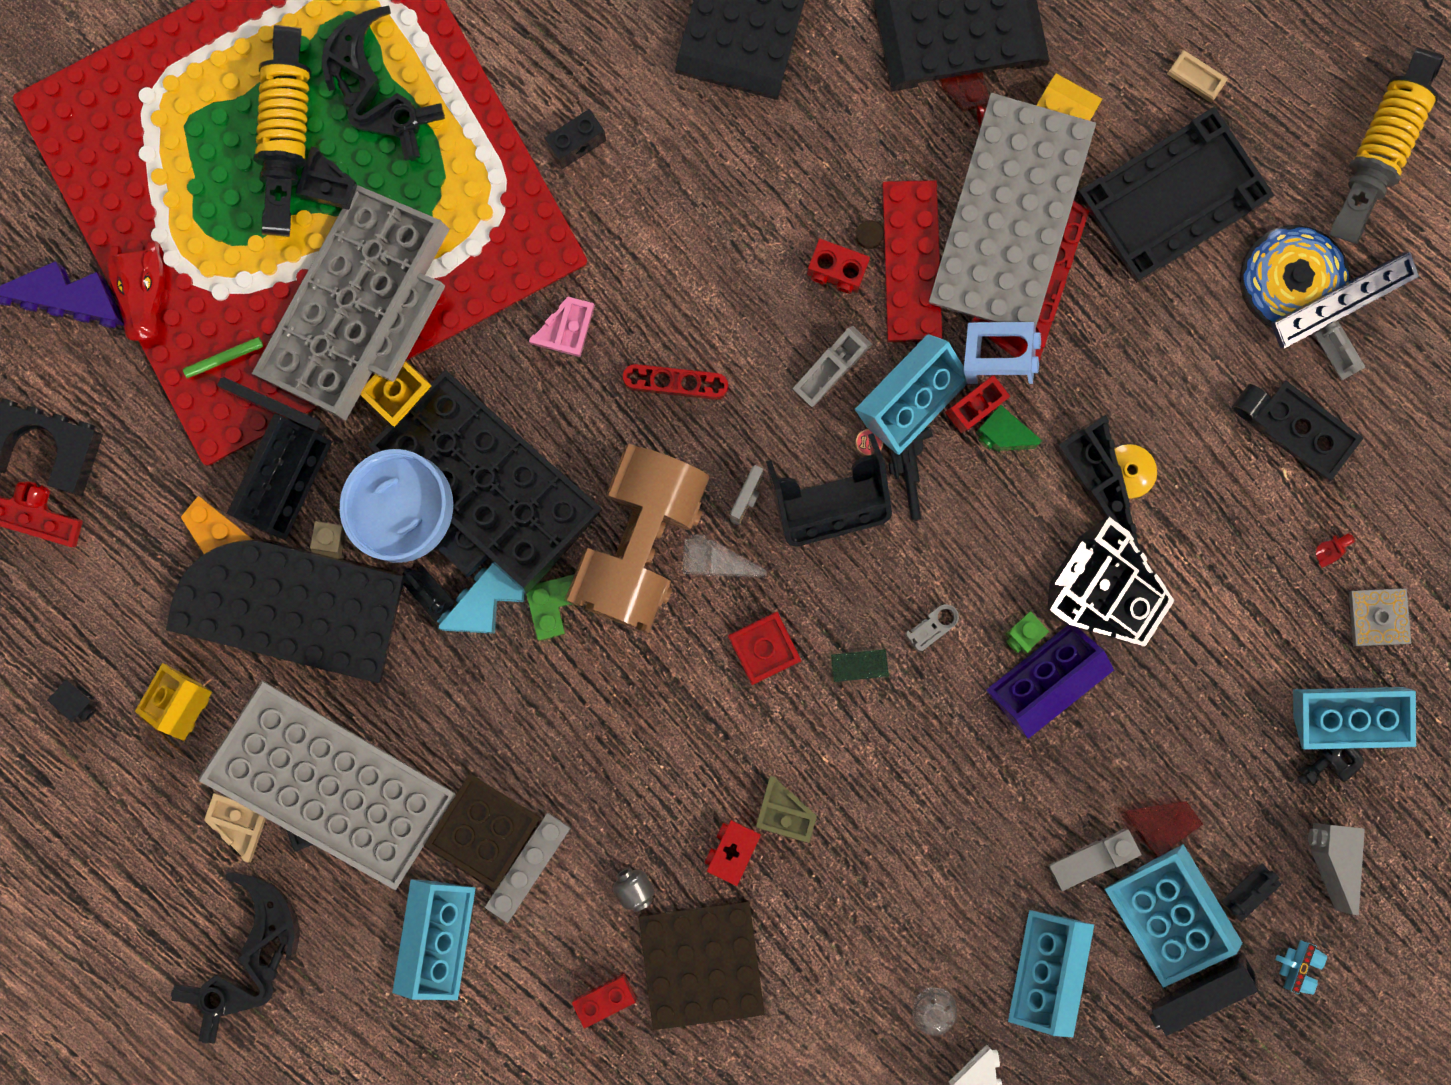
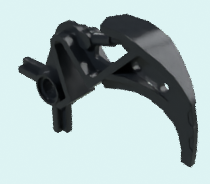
(385, 116)
(233, 994)

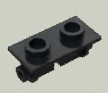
(427, 592)
(1251, 892)

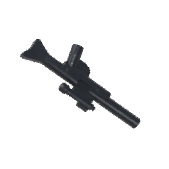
(907, 464)

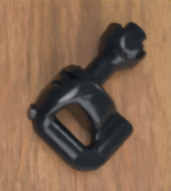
(1332, 759)

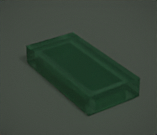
(859, 665)

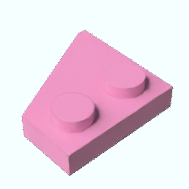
(566, 328)

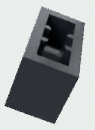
(575, 139)

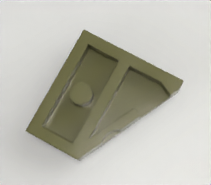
(784, 813)

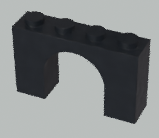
(75, 444)

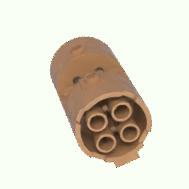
(658, 493)

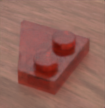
(967, 90)

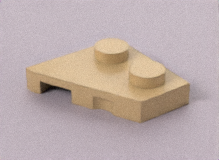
(235, 824)

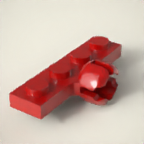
(30, 515)

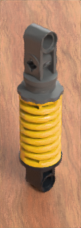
(1388, 142)

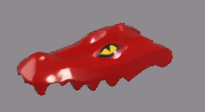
(138, 286)

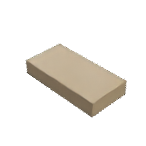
(1197, 76)

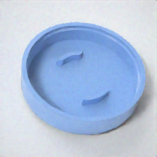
(396, 506)

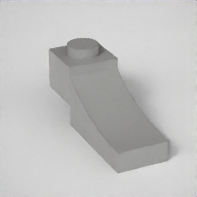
(832, 366)
(1094, 859)

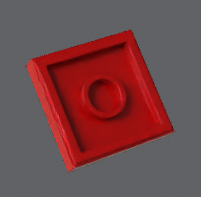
(764, 648)

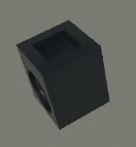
(74, 701)

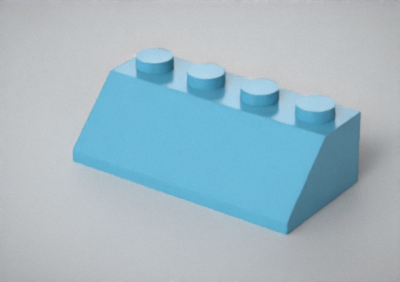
(913, 393)
(1355, 717)
(433, 940)
(1051, 974)

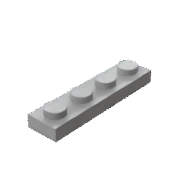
(527, 867)

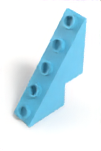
(478, 605)

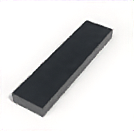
(271, 405)

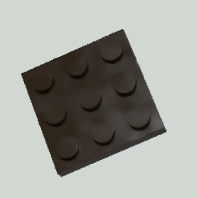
(482, 831)

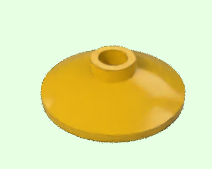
(1145, 466)

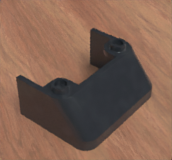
(834, 506)

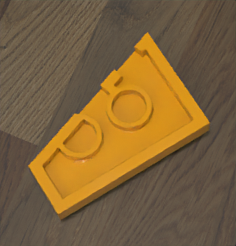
(210, 526)

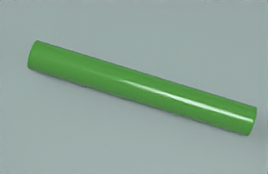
(223, 357)

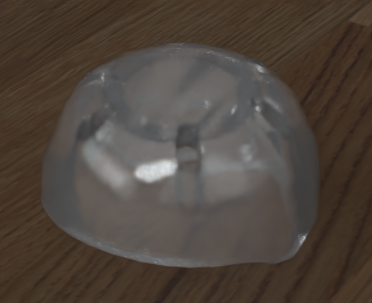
(934, 1014)

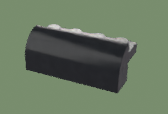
(279, 477)

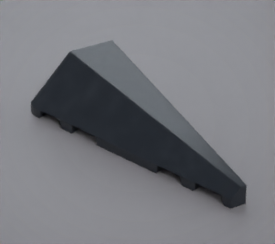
(1094, 464)

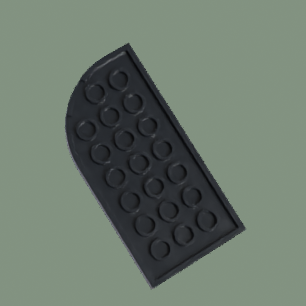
(290, 606)

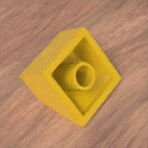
(1069, 98)
(395, 398)
(173, 702)

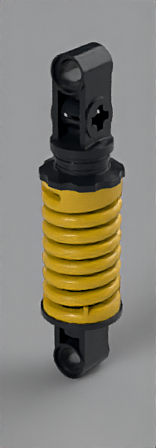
(281, 126)

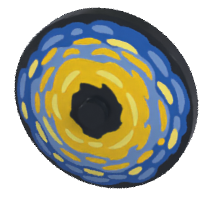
(1290, 270)

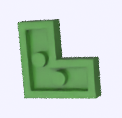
(544, 605)

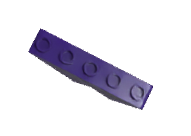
(53, 291)

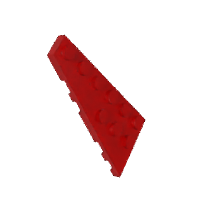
(1017, 345)

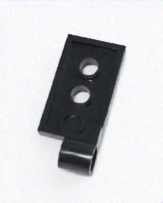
(1277, 419)

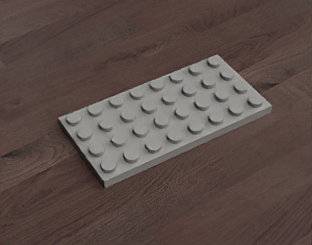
(1012, 211)
(327, 785)

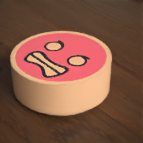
(862, 443)

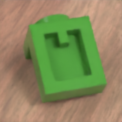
(1026, 633)

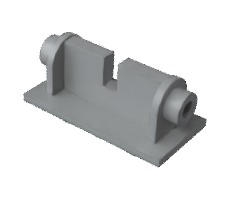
(1339, 350)

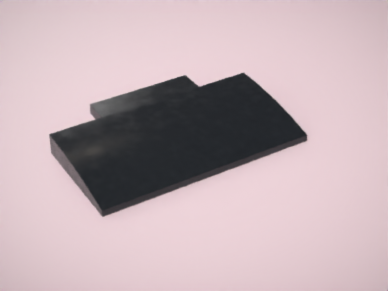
(503, 490)

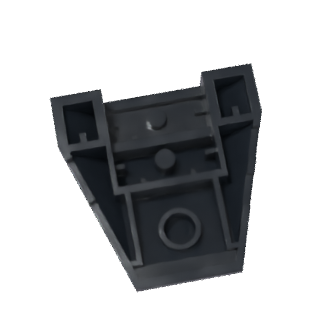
(1109, 586)

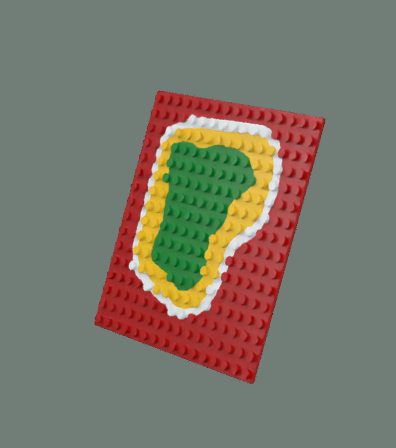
(162, 150)

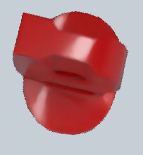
(1334, 549)

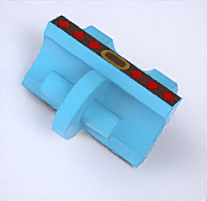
(1297, 964)

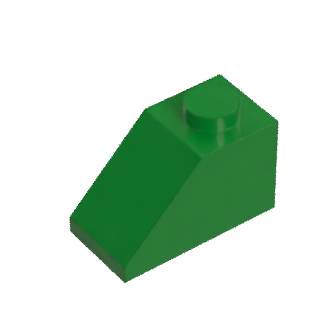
(1006, 433)

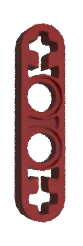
(676, 377)

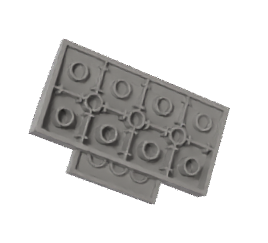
(357, 304)

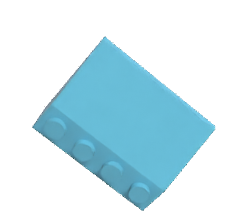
(1174, 916)

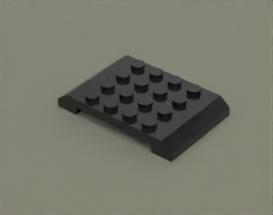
(957, 38)
(740, 43)
(1176, 195)

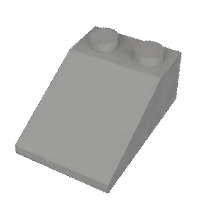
(1339, 861)

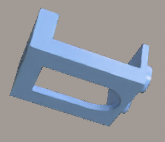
(1024, 365)

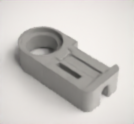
(930, 630)

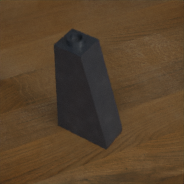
(1205, 995)

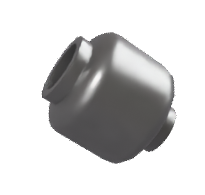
(633, 889)

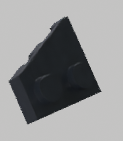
(325, 182)

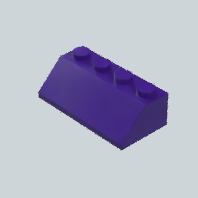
(1050, 680)

